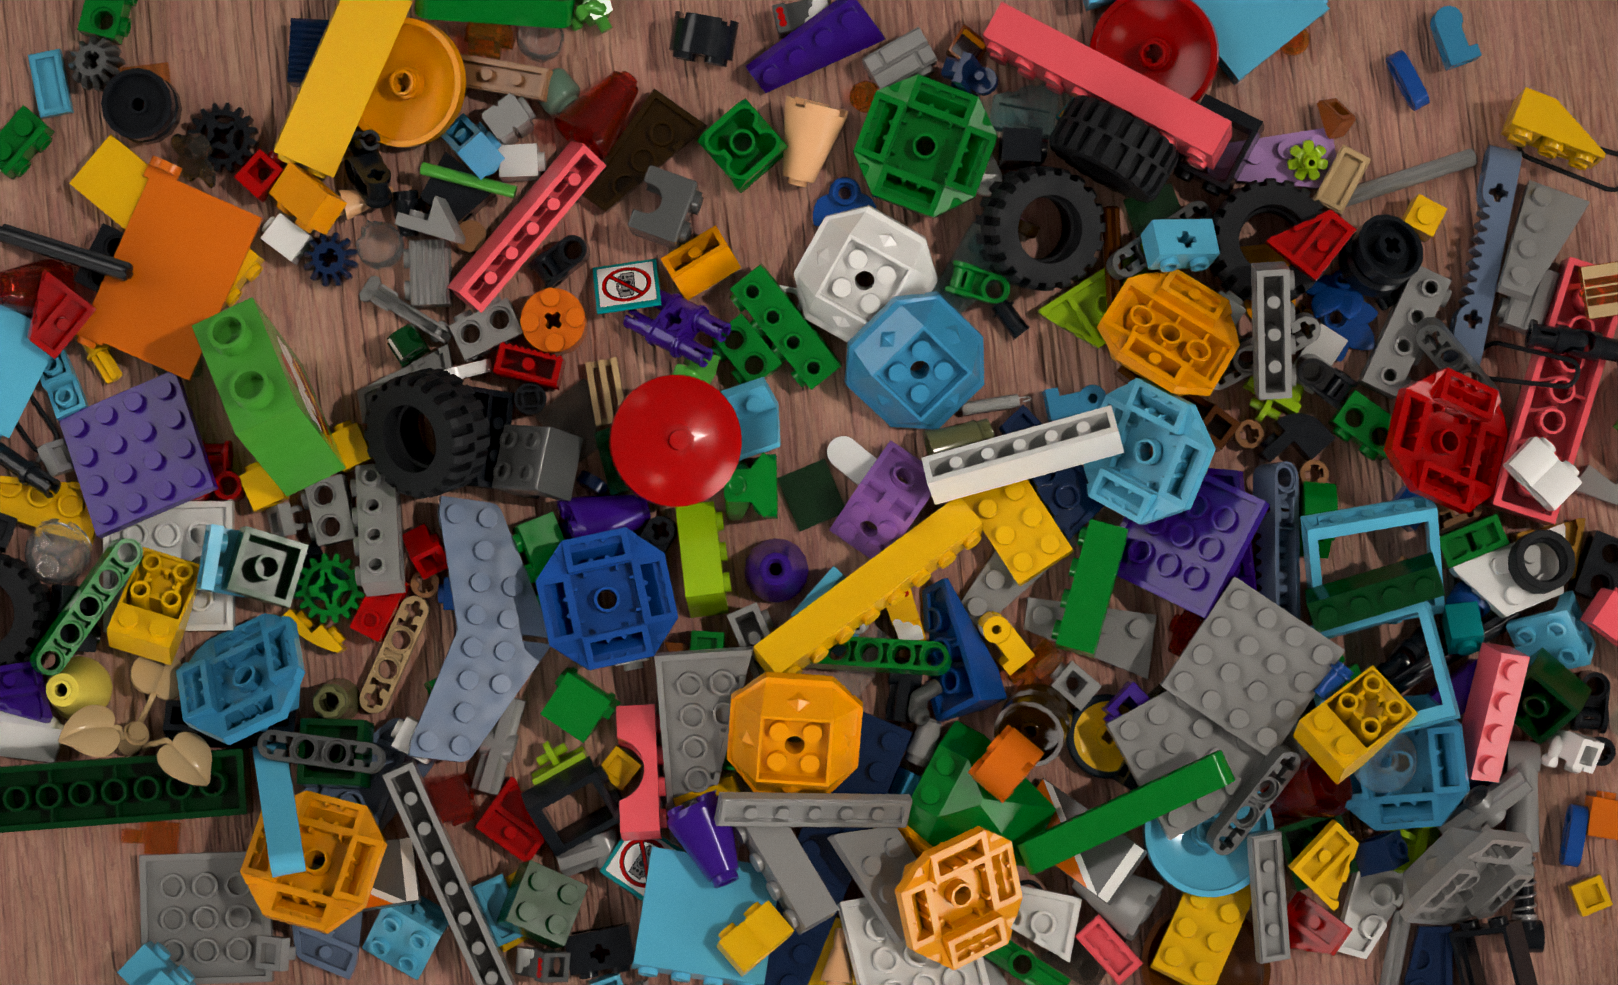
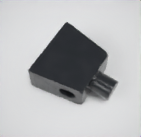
(462, 199)

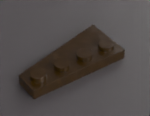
(650, 139)

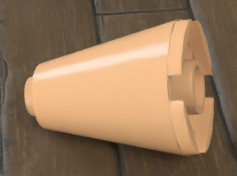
(810, 135)

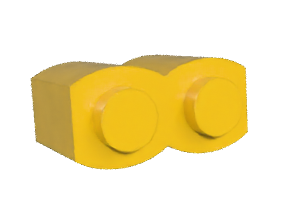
(754, 937)

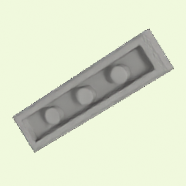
(1268, 896)

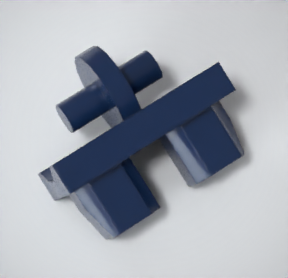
(969, 75)

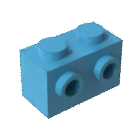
(474, 146)

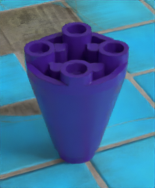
(601, 513)
(779, 587)
(707, 845)

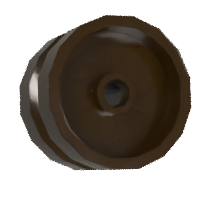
(1040, 716)

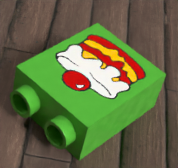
(268, 397)

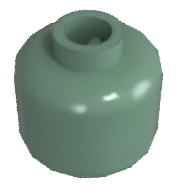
(561, 92)

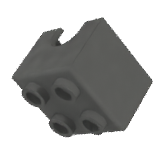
(670, 222)
(537, 462)

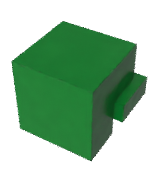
(578, 705)

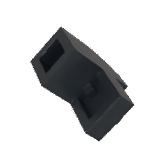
(1300, 431)

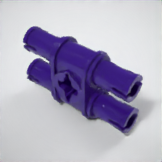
(678, 326)

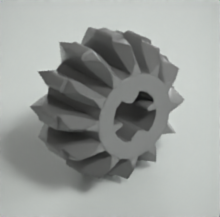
(85, 64)

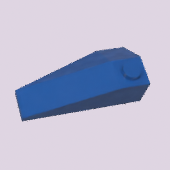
(973, 678)

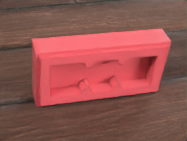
(1109, 949)

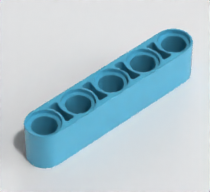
(279, 814)

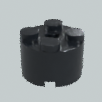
(703, 37)

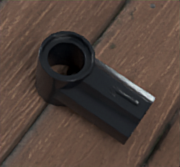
(899, 694)

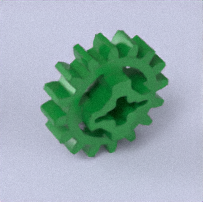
(332, 603)

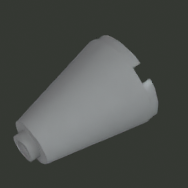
(1130, 906)

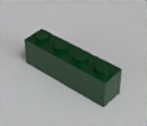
(1374, 592)

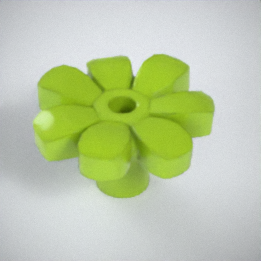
(1303, 156)

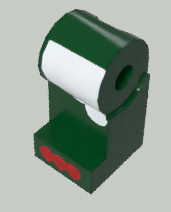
(407, 345)

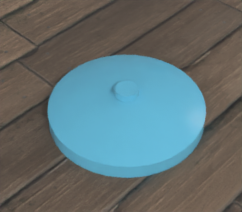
(1193, 865)

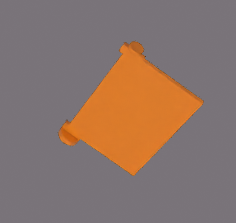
(184, 266)

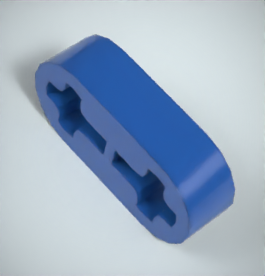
(1407, 80)
(1573, 835)

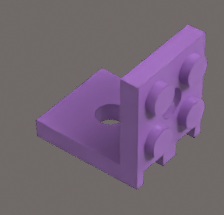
(884, 502)

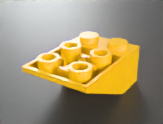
(1550, 128)
(154, 607)
(1353, 724)

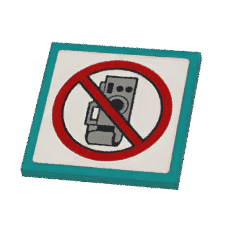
(626, 286)
(629, 863)

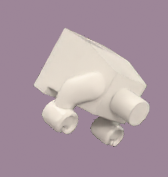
(1577, 749)

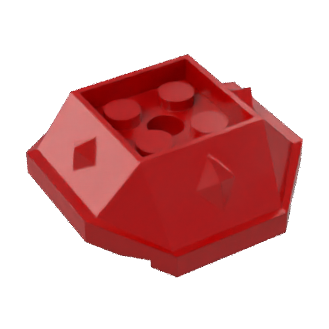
(1448, 439)

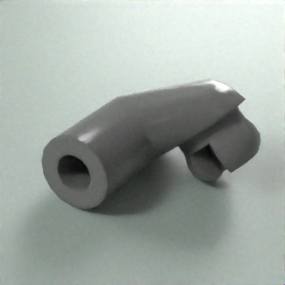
(918, 701)

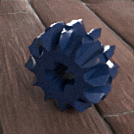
(325, 250)

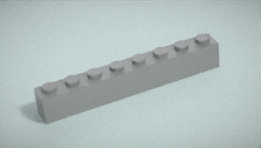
(446, 874)

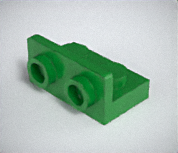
(21, 140)

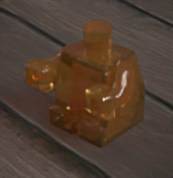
(488, 39)

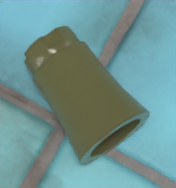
(957, 436)
(347, 695)

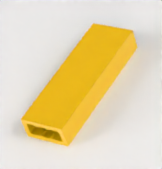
(339, 83)
(115, 184)

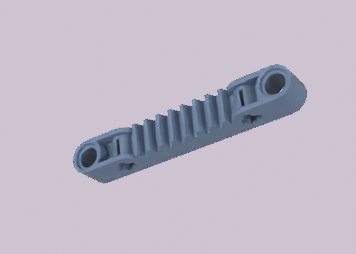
(1499, 172)
(1279, 532)

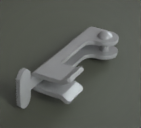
(389, 300)

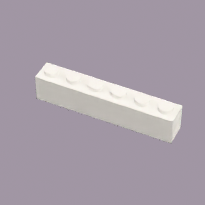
(1022, 455)

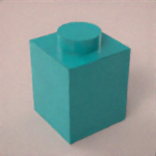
(1463, 628)

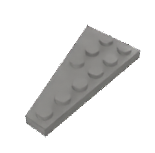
(695, 715)

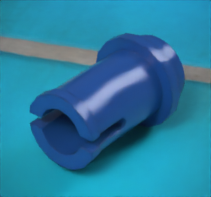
(1334, 680)

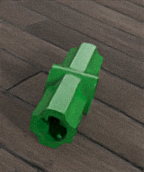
(1039, 972)

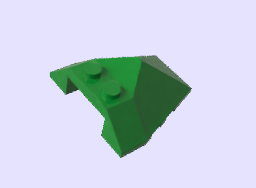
(953, 802)

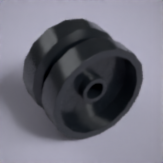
(122, 109)
(1381, 256)

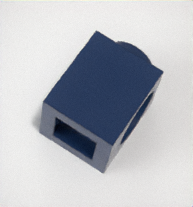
(1381, 853)

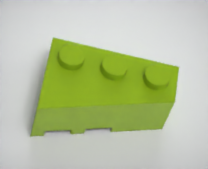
(702, 559)

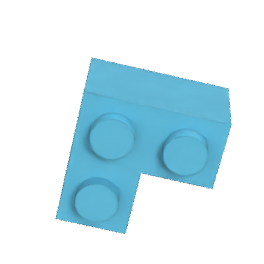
(154, 967)

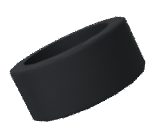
(1563, 551)

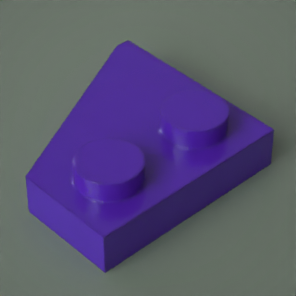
(24, 692)

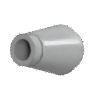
(923, 743)

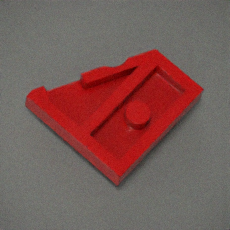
(1313, 243)
(510, 824)

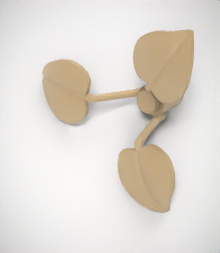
(95, 735)

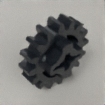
(233, 130)

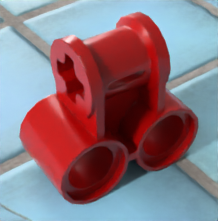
(222, 471)

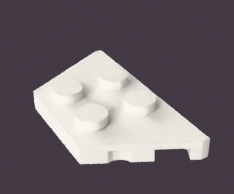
(1492, 581)

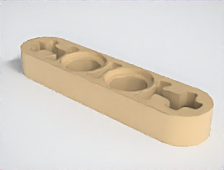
(398, 656)

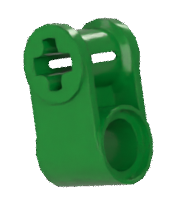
(975, 283)

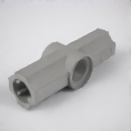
(498, 749)
(1489, 803)

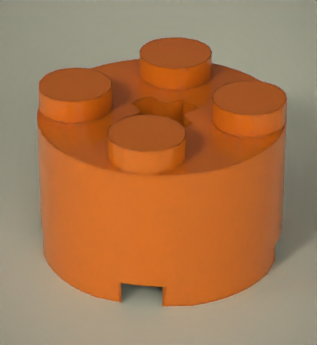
(554, 303)
(1006, 763)

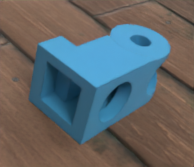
(1450, 38)
(1071, 404)

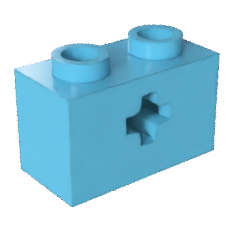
(1180, 244)

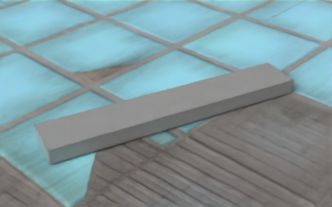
(812, 810)

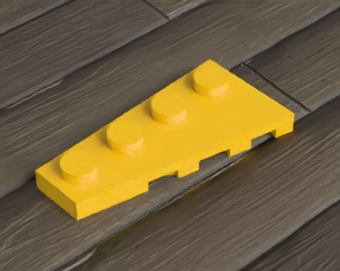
(33, 507)

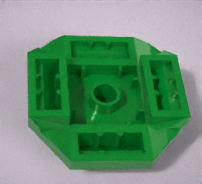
(931, 112)

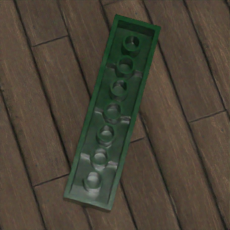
(119, 792)

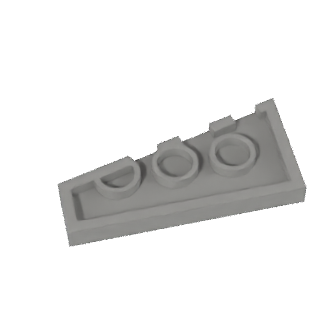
(1538, 235)
(995, 588)
(1124, 639)

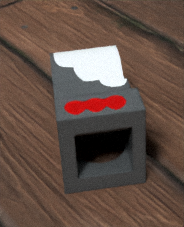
(793, 15)
(538, 964)

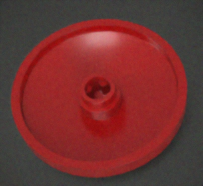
(1163, 41)
(675, 440)

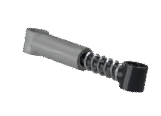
(1524, 818)

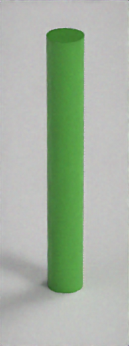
(468, 180)

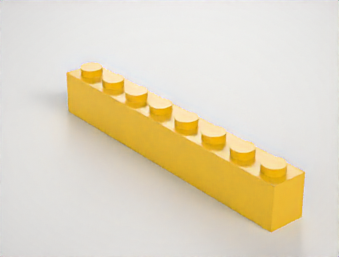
(870, 589)

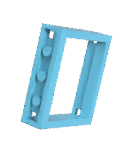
(1367, 519)
(1433, 715)

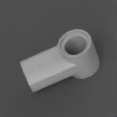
(588, 854)

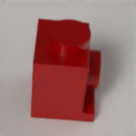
(250, 173)
(425, 551)

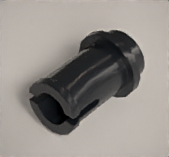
(363, 142)
(1010, 318)

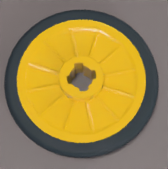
(1086, 741)

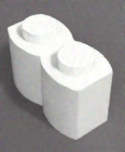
(1543, 473)

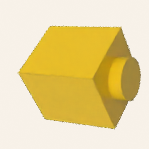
(1424, 216)

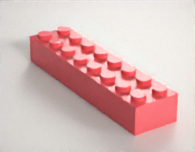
(1081, 70)
(1553, 412)

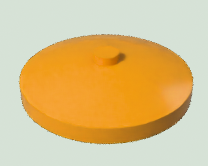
(417, 88)

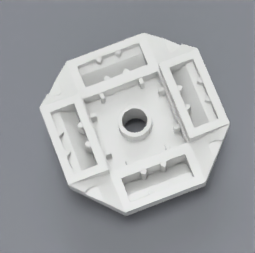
(856, 243)

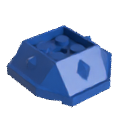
(613, 563)

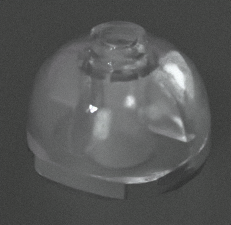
(57, 552)

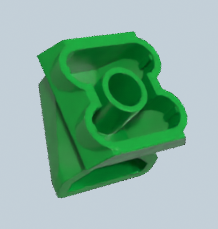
(743, 145)
(753, 487)

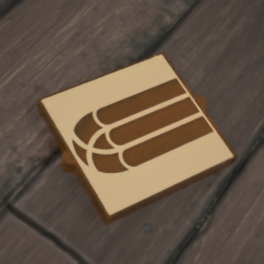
(1599, 290)

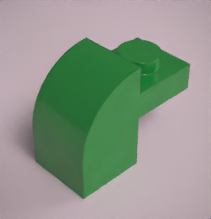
(1316, 499)

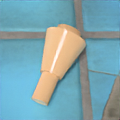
(355, 203)
(837, 968)

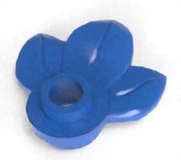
(832, 203)
(1332, 294)
(1355, 331)

